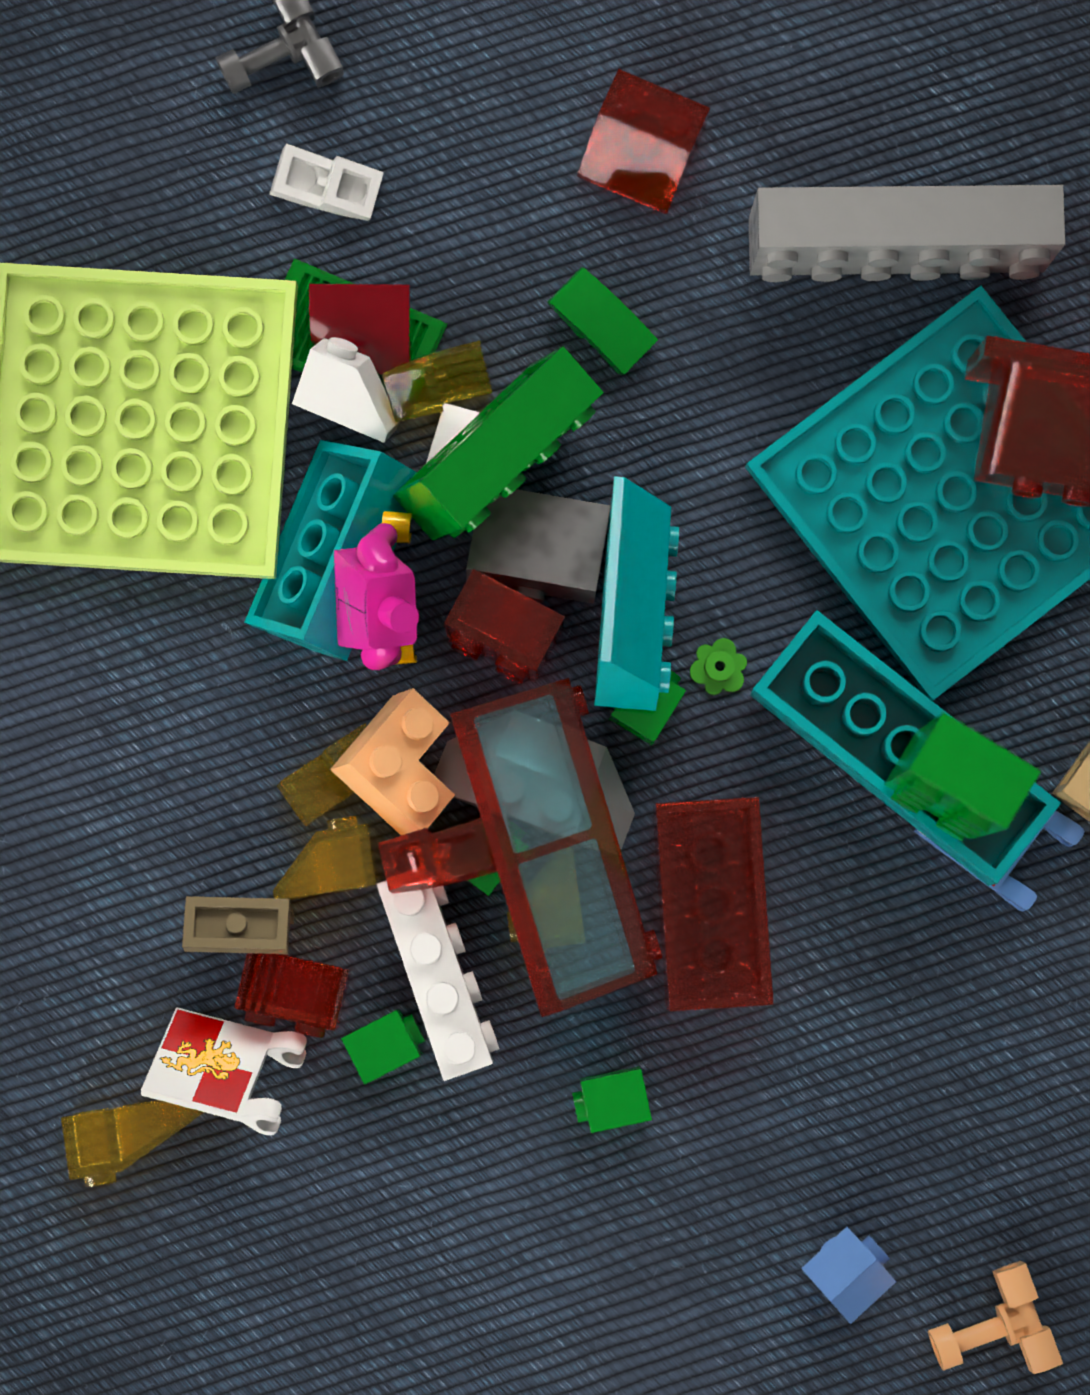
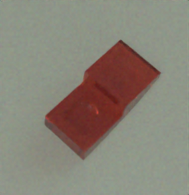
(436, 859)

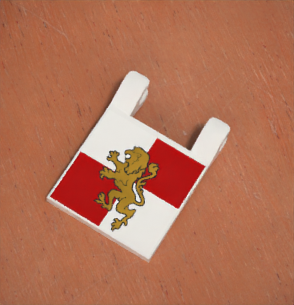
(216, 1065)

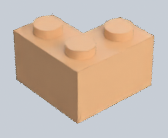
(386, 766)

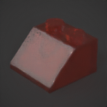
(643, 141)

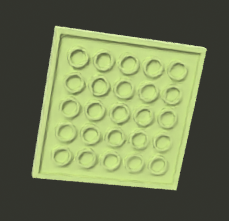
(143, 419)

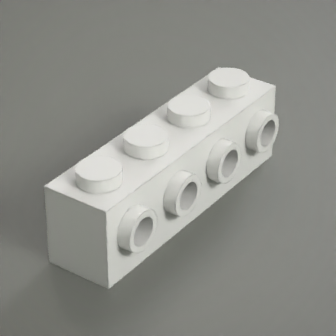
(437, 980)

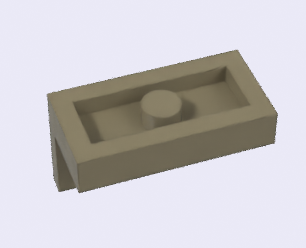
(237, 925)

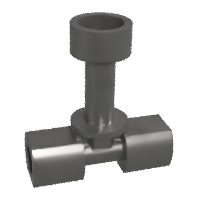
(296, 39)

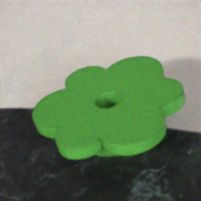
(704, 670)

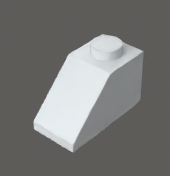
(345, 389)

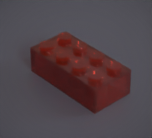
(712, 904)

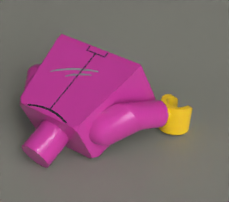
(377, 596)

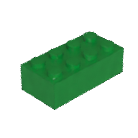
(500, 445)
(960, 779)

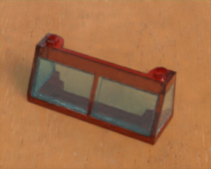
(555, 845)

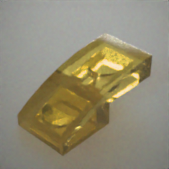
(436, 379)
(314, 787)

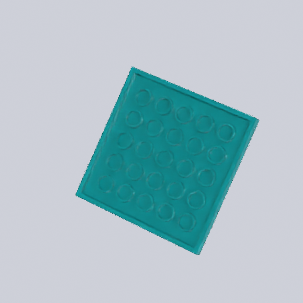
(900, 525)

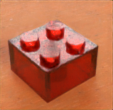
(503, 627)

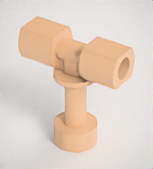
(1014, 1320)

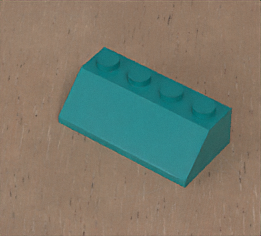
(333, 511)
(634, 600)

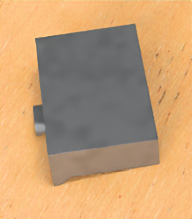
(541, 545)

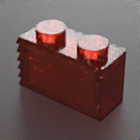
(293, 991)

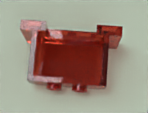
(1034, 419)

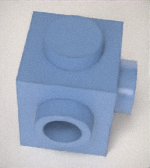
(850, 1273)

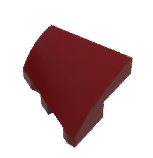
(366, 315)

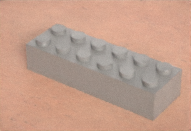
(905, 231)

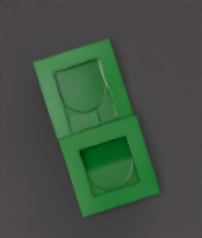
(602, 320)

